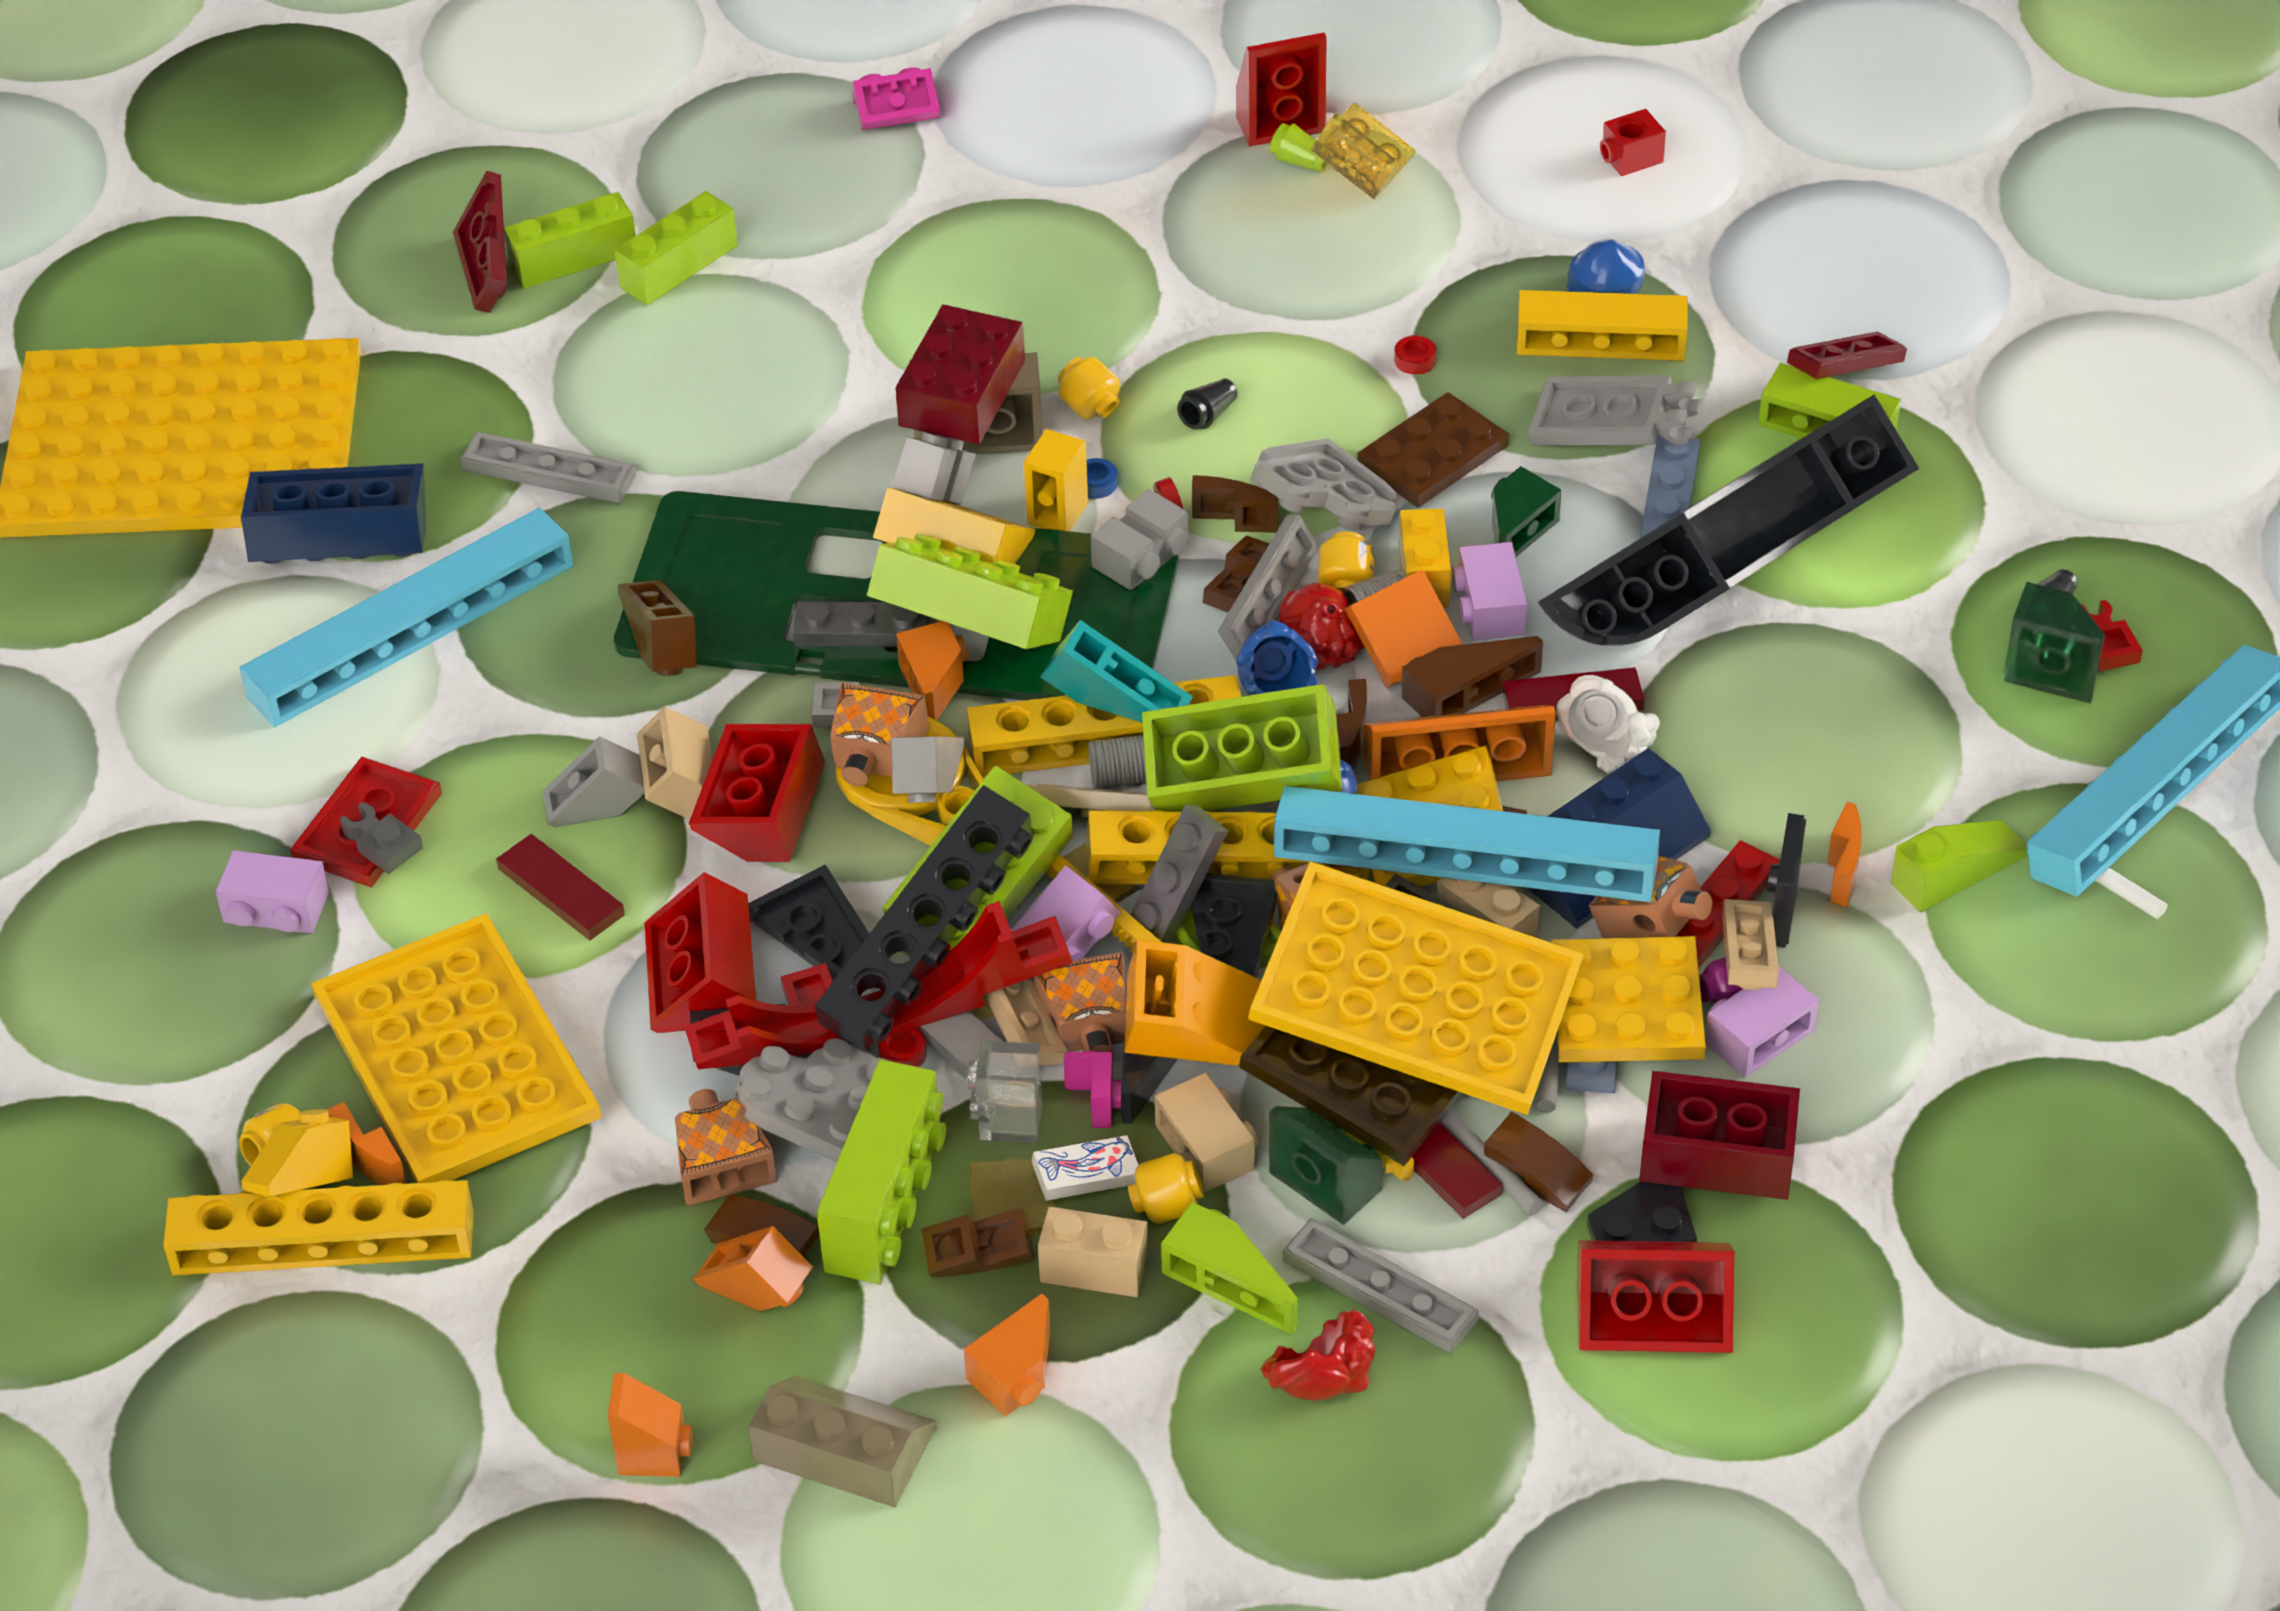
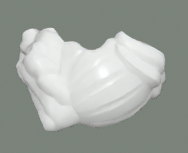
(1605, 722)

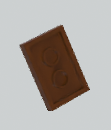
(1433, 449)

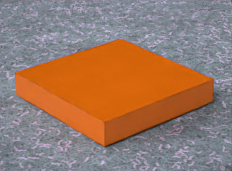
(1402, 625)

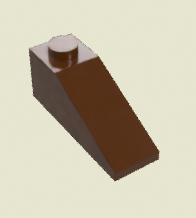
(660, 626)
(1468, 674)

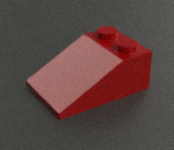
(1282, 85)

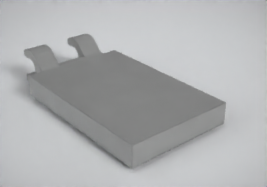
(1613, 411)

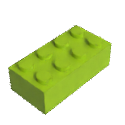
(970, 591)
(1241, 749)
(1051, 834)
(881, 1172)

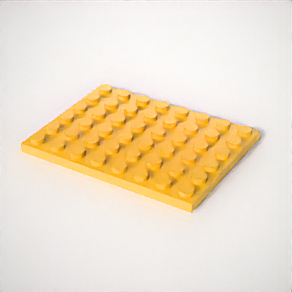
(169, 432)

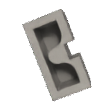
(934, 468)
(1141, 540)

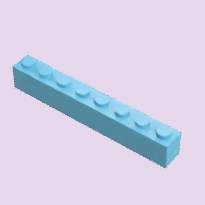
(406, 617)
(2156, 772)
(1467, 843)

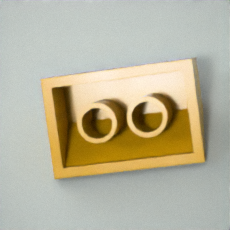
(955, 525)

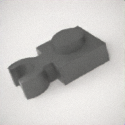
(383, 842)

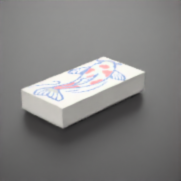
(1085, 1167)

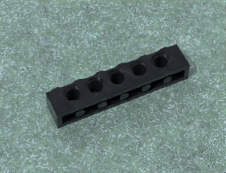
(984, 819)

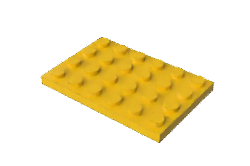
(1417, 987)
(455, 1051)

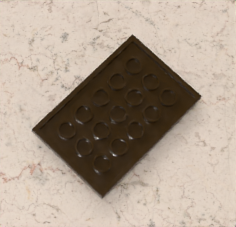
(1357, 1095)

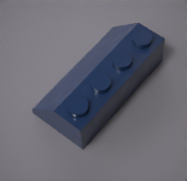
(334, 513)
(1640, 795)

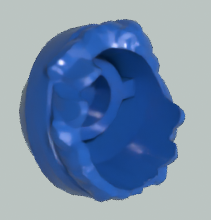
(1606, 268)
(1275, 660)

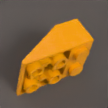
(1188, 1005)

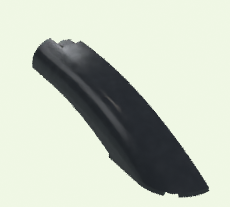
(1734, 530)

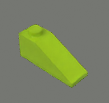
(1952, 859)
(1221, 1261)

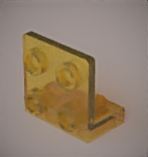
(1362, 149)

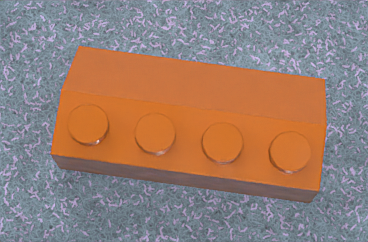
(1516, 739)

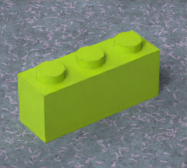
(568, 239)
(676, 247)
(1800, 403)

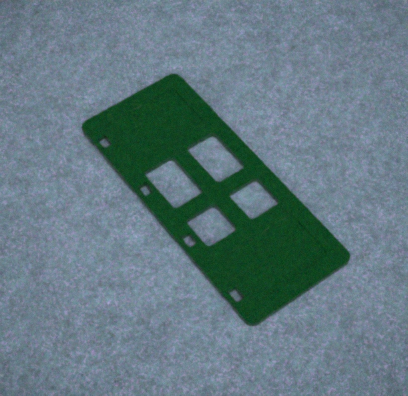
(747, 564)

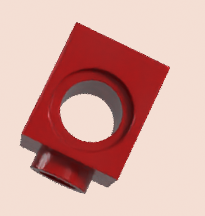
(1633, 142)

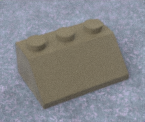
(838, 1439)

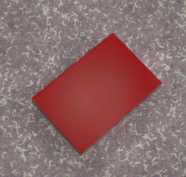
(388, 792)

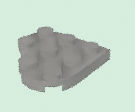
(1326, 477)
(807, 1098)

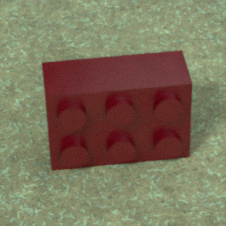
(960, 374)
(1720, 1135)

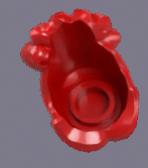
(1321, 620)
(1331, 1364)

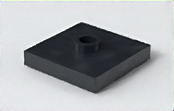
(1785, 877)

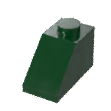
(1523, 508)

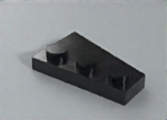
(1234, 919)
(812, 920)

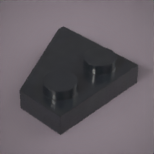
(1643, 1214)

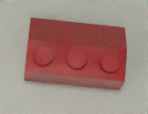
(759, 790)
(698, 953)
(1655, 1296)

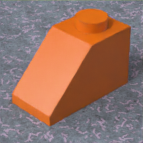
(932, 663)
(755, 1270)
(1012, 1357)
(647, 1430)

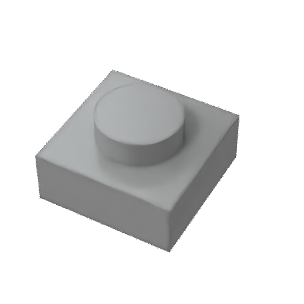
(825, 702)

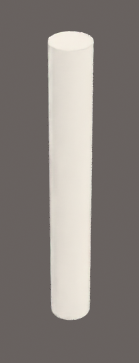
(2132, 893)

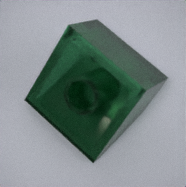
(2053, 644)
(1322, 1162)

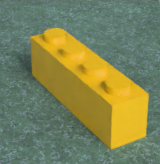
(1602, 325)

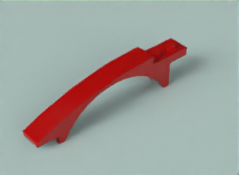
(979, 964)

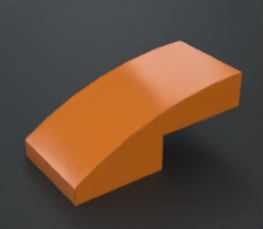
(1845, 854)
(372, 1151)

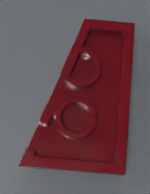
(482, 243)

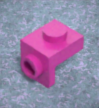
(1094, 1072)

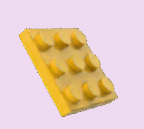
(1455, 780)
(1633, 1001)

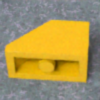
(302, 1155)

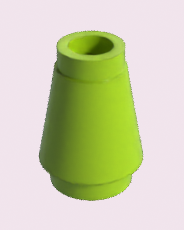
(1294, 147)

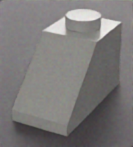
(925, 766)
(595, 785)

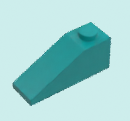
(1108, 677)

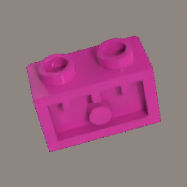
(895, 98)

